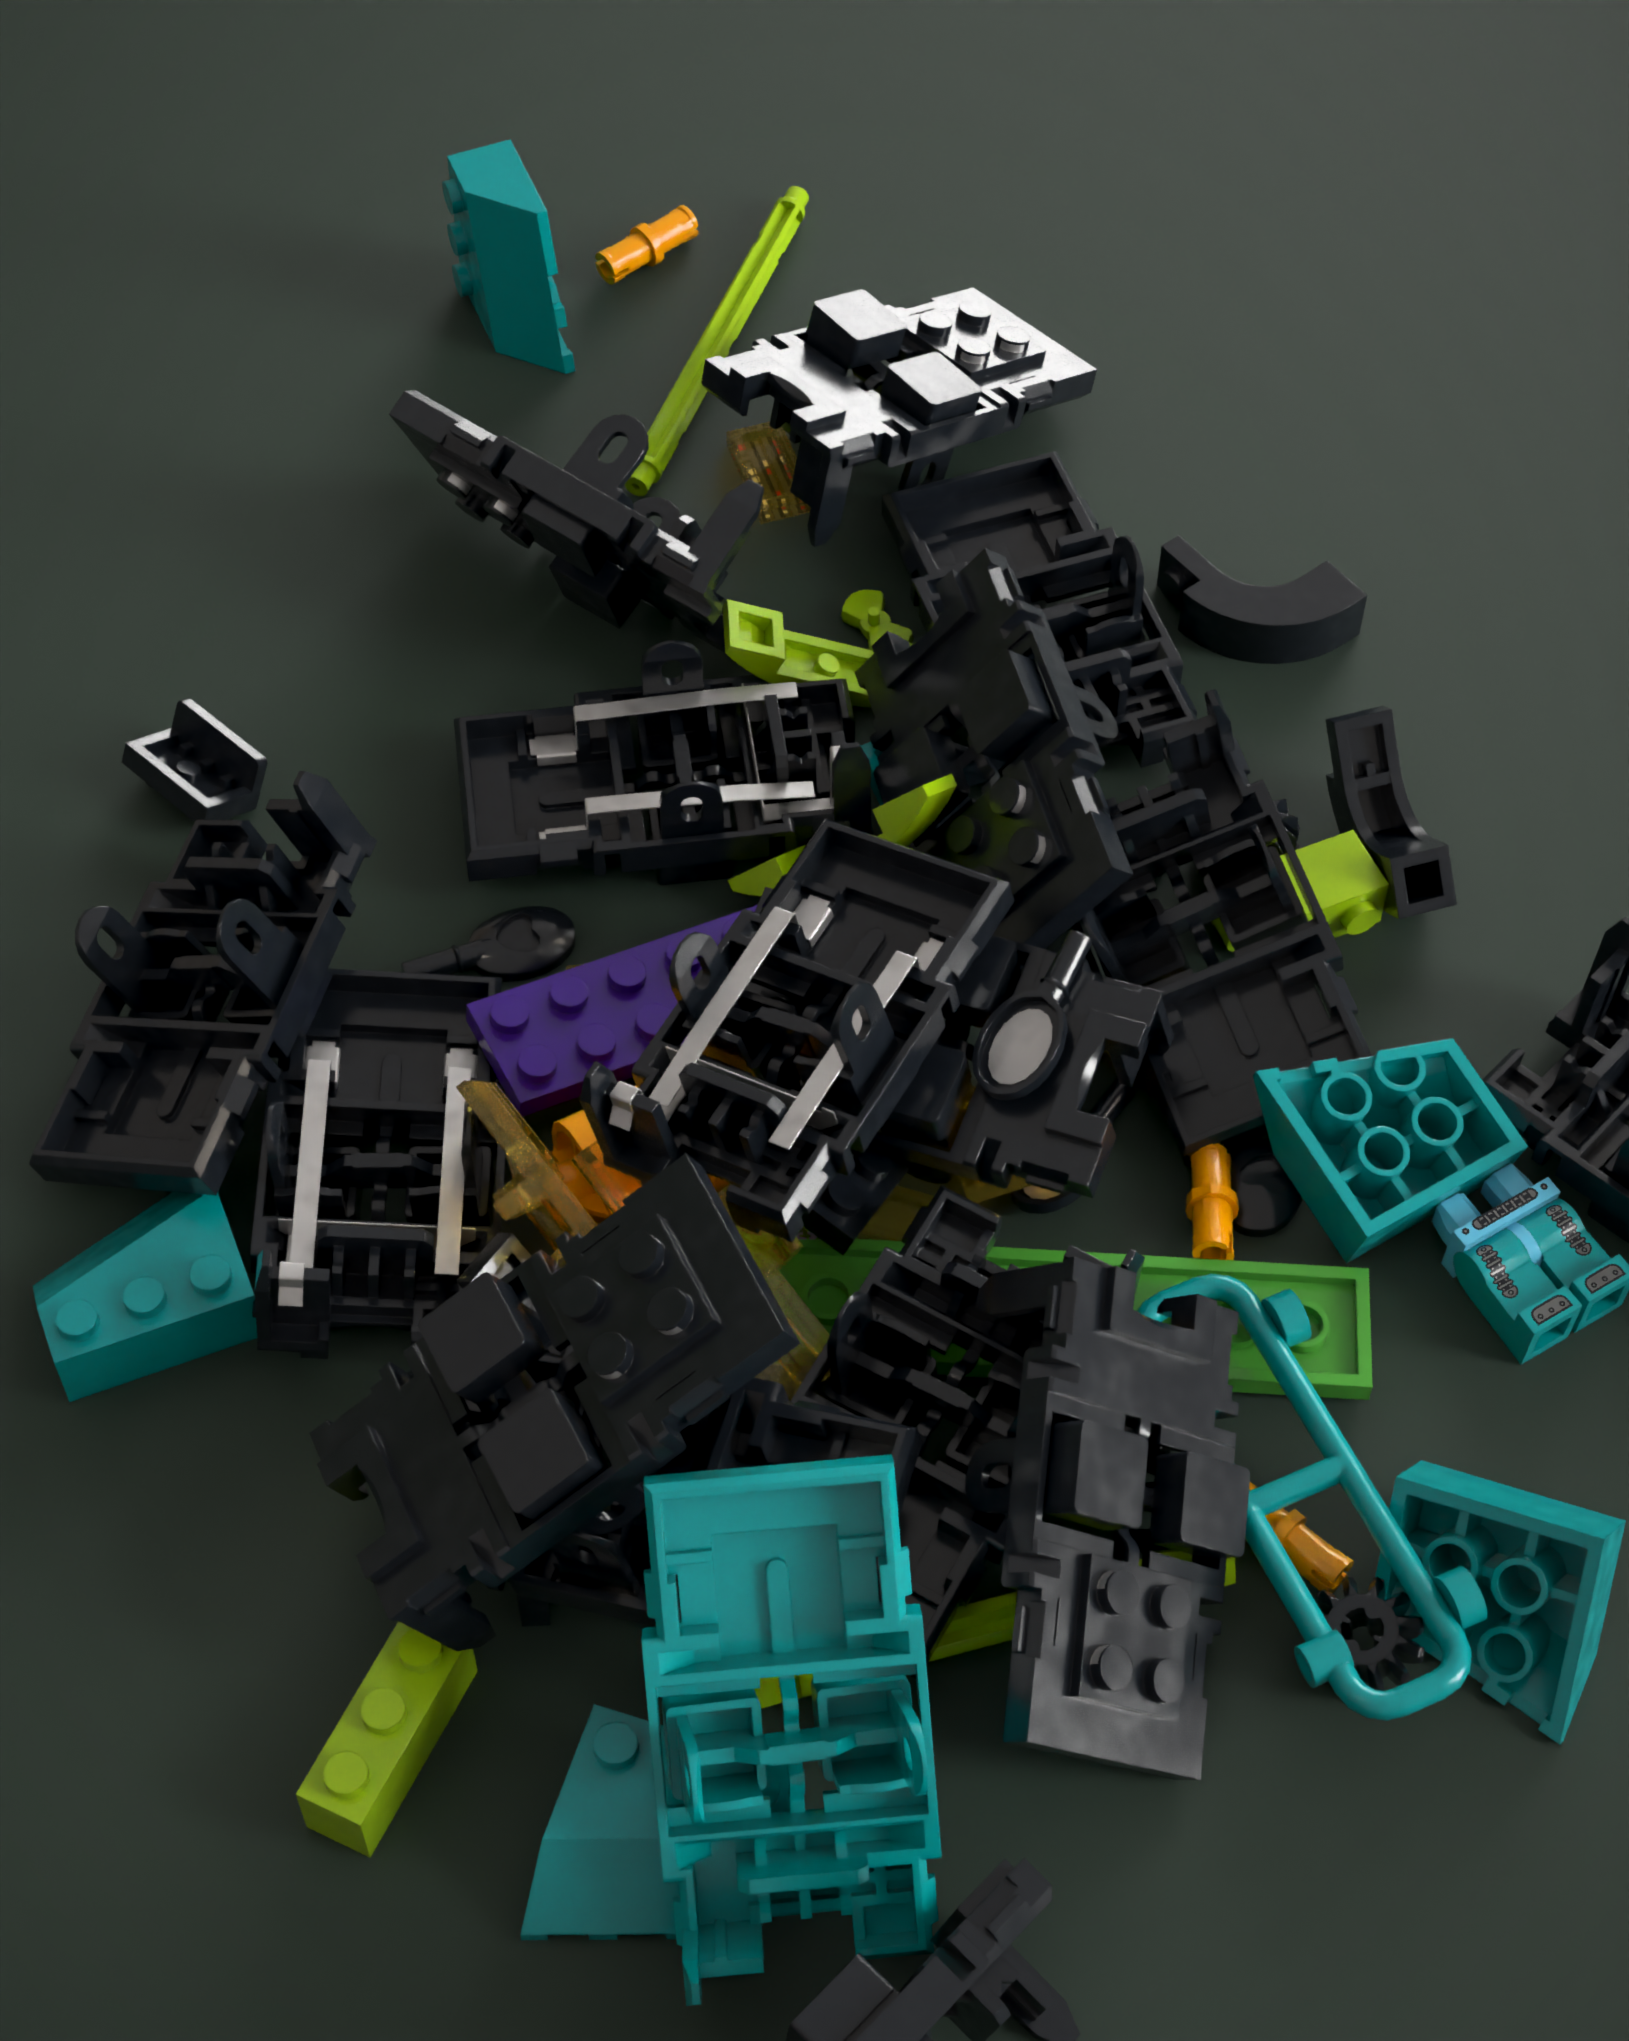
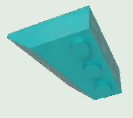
(506, 254)
(1384, 1137)
(147, 1297)
(1541, 1574)
(602, 1846)

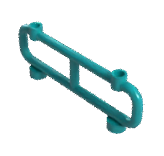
(1444, 1603)

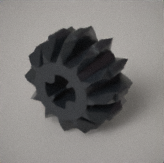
(1381, 1619)

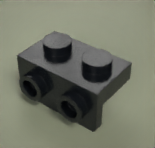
(199, 765)
(854, 1199)

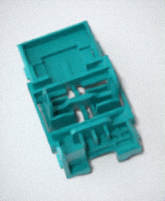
(785, 1586)

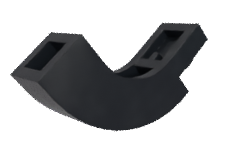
(1255, 621)
(1373, 802)

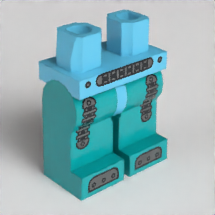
(1529, 1262)

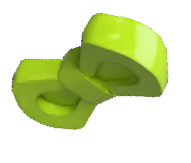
(866, 612)

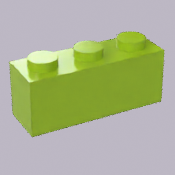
(384, 1738)

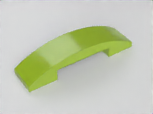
(763, 647)
(899, 819)

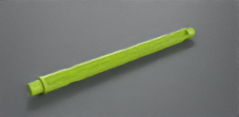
(718, 337)

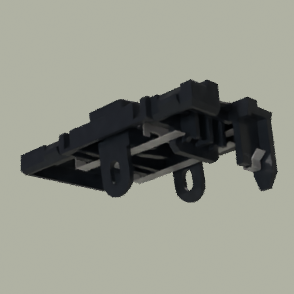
(553, 792)
(846, 923)
(387, 1064)

